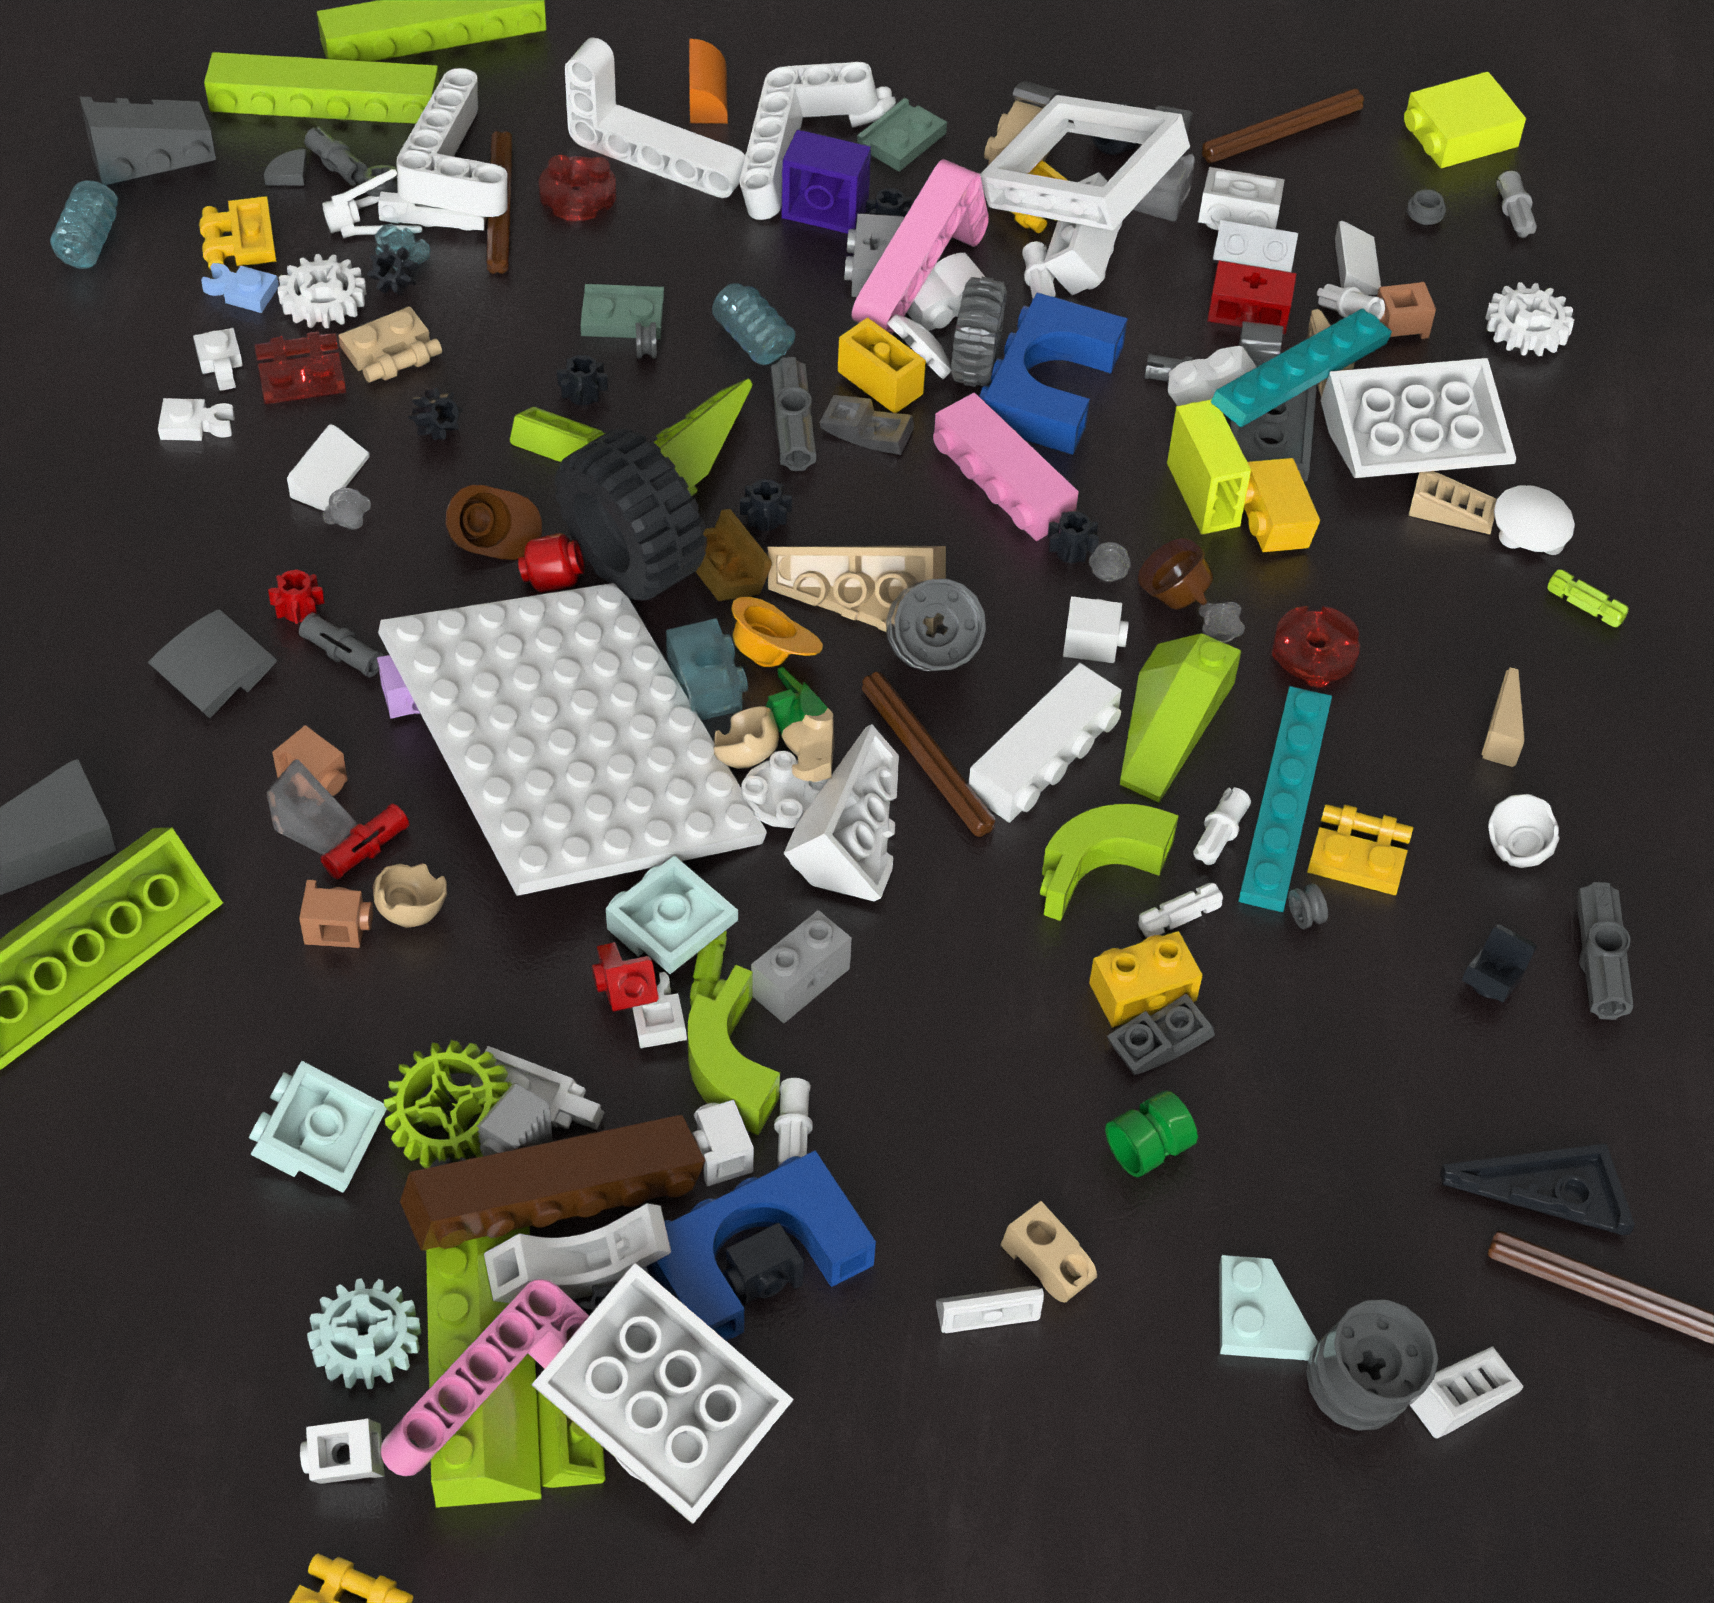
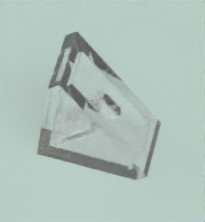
(1170, 192)
(307, 810)

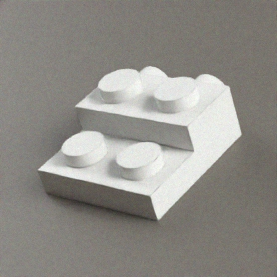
(1240, 199)

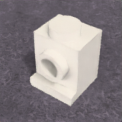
(723, 1142)
(323, 1441)

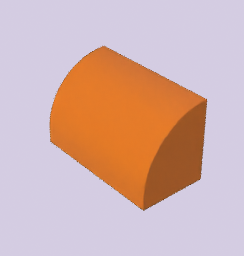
(707, 83)

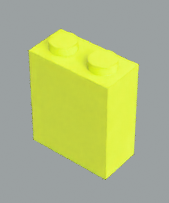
(1464, 119)
(1208, 466)

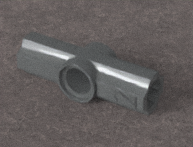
(793, 414)
(1604, 951)

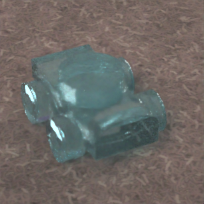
(396, 238)

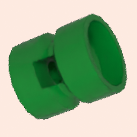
(1151, 1133)

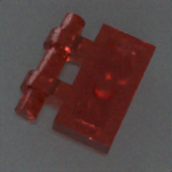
(300, 377)

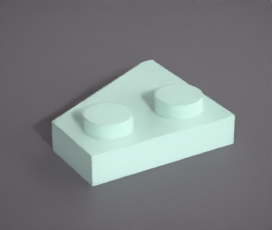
(1259, 1312)

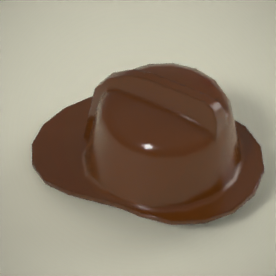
(492, 521)
(1177, 574)

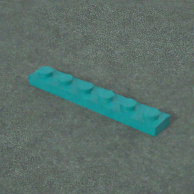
(1300, 367)
(1285, 800)

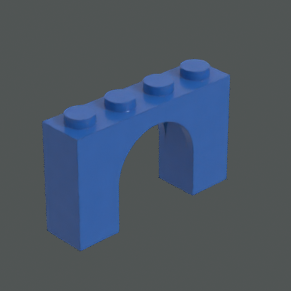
(1046, 333)
(798, 1197)

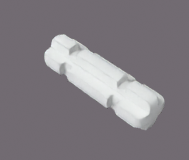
(1180, 910)

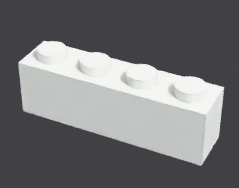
(1045, 742)

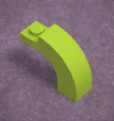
(1101, 837)
(715, 1063)

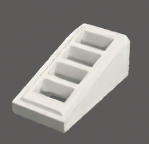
(1442, 1411)

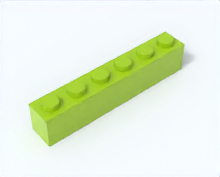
(416, 26)
(319, 87)

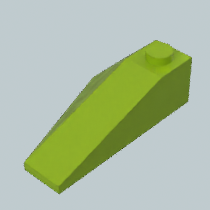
(699, 437)
(1172, 708)

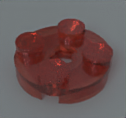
(564, 173)
(1310, 663)

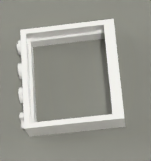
(1014, 190)

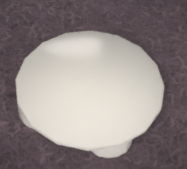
(922, 343)
(1533, 520)
(776, 793)

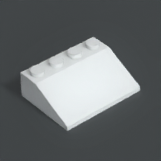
(1417, 418)
(662, 1392)

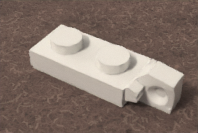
(397, 210)
(560, 1091)

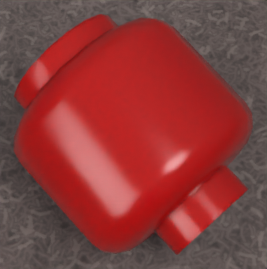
(551, 562)

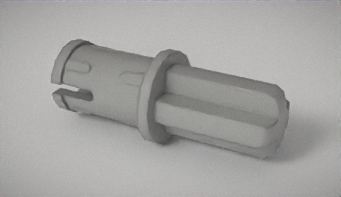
(1516, 203)

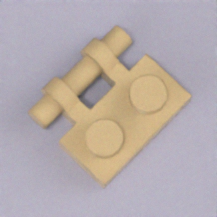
(389, 345)

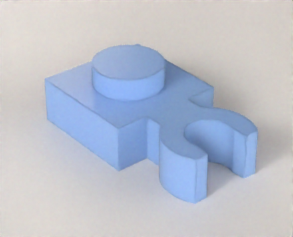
(243, 289)

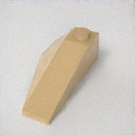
(854, 579)

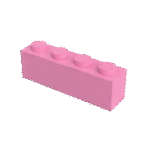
(1003, 465)

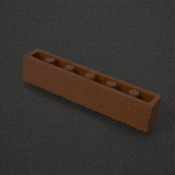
(551, 1182)

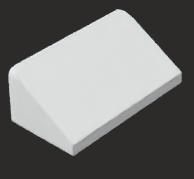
(1357, 259)
(326, 468)
(990, 1309)

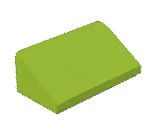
(550, 433)
(566, 1450)

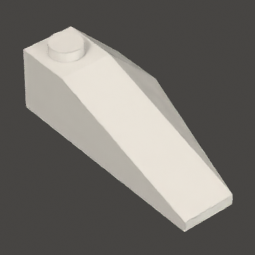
(847, 826)

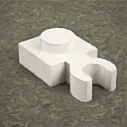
(190, 418)
(662, 1020)

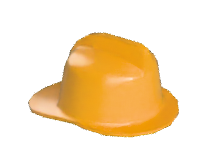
(768, 634)

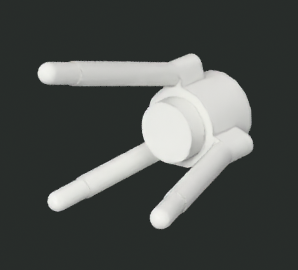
(343, 210)

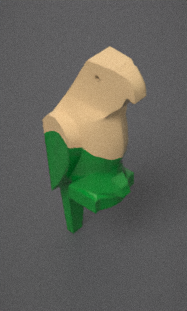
(805, 728)

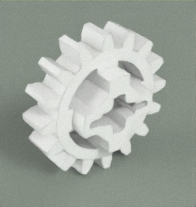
(322, 291)
(1529, 319)

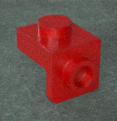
(625, 982)

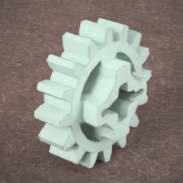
(388, 1338)

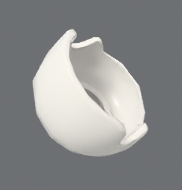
(1523, 830)

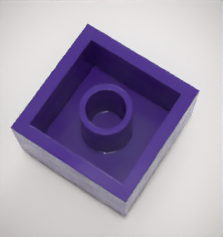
(825, 181)

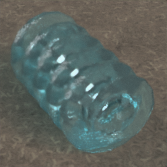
(84, 224)
(753, 323)

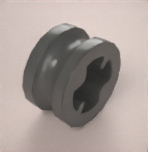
(388, 186)
(646, 340)
(1308, 906)

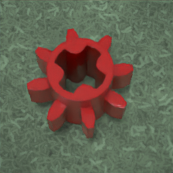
(296, 595)

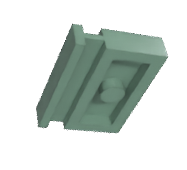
(902, 134)
(617, 309)

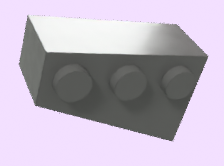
(145, 138)

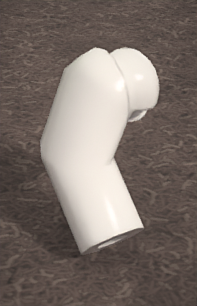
(884, 104)

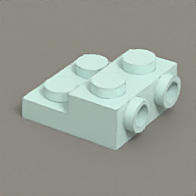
(669, 915)
(317, 1127)

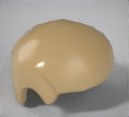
(750, 738)
(409, 894)

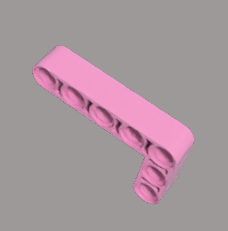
(946, 207)
(533, 1324)

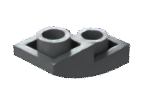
(1162, 1037)

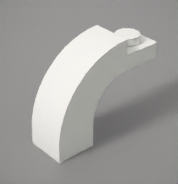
(578, 1260)

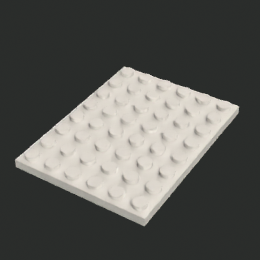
(569, 736)

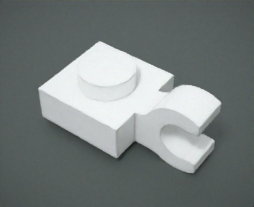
(219, 354)

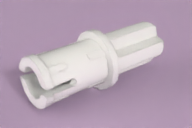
(1036, 274)
(1349, 301)
(1222, 825)
(793, 1120)

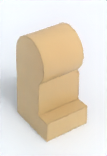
(1049, 1252)

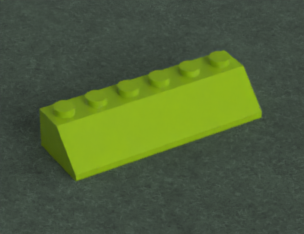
(97, 936)
(498, 1446)

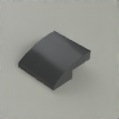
(212, 661)

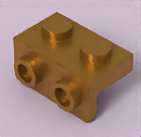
(733, 560)

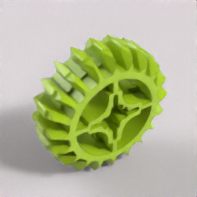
(411, 1111)

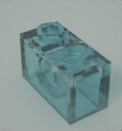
(706, 669)

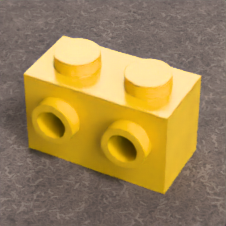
(881, 365)
(1279, 506)
(1144, 977)

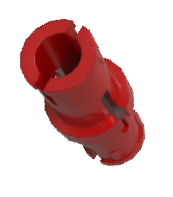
(342, 857)

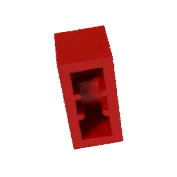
(1251, 295)

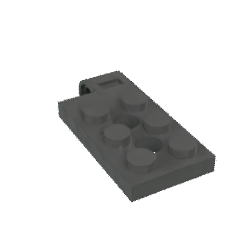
(1293, 426)

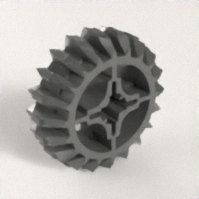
(978, 331)

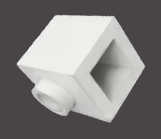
(1094, 630)

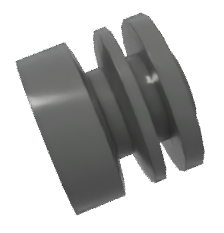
(959, 617)
(1372, 1365)

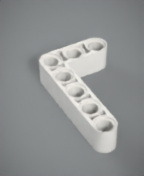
(785, 99)
(637, 138)
(427, 163)

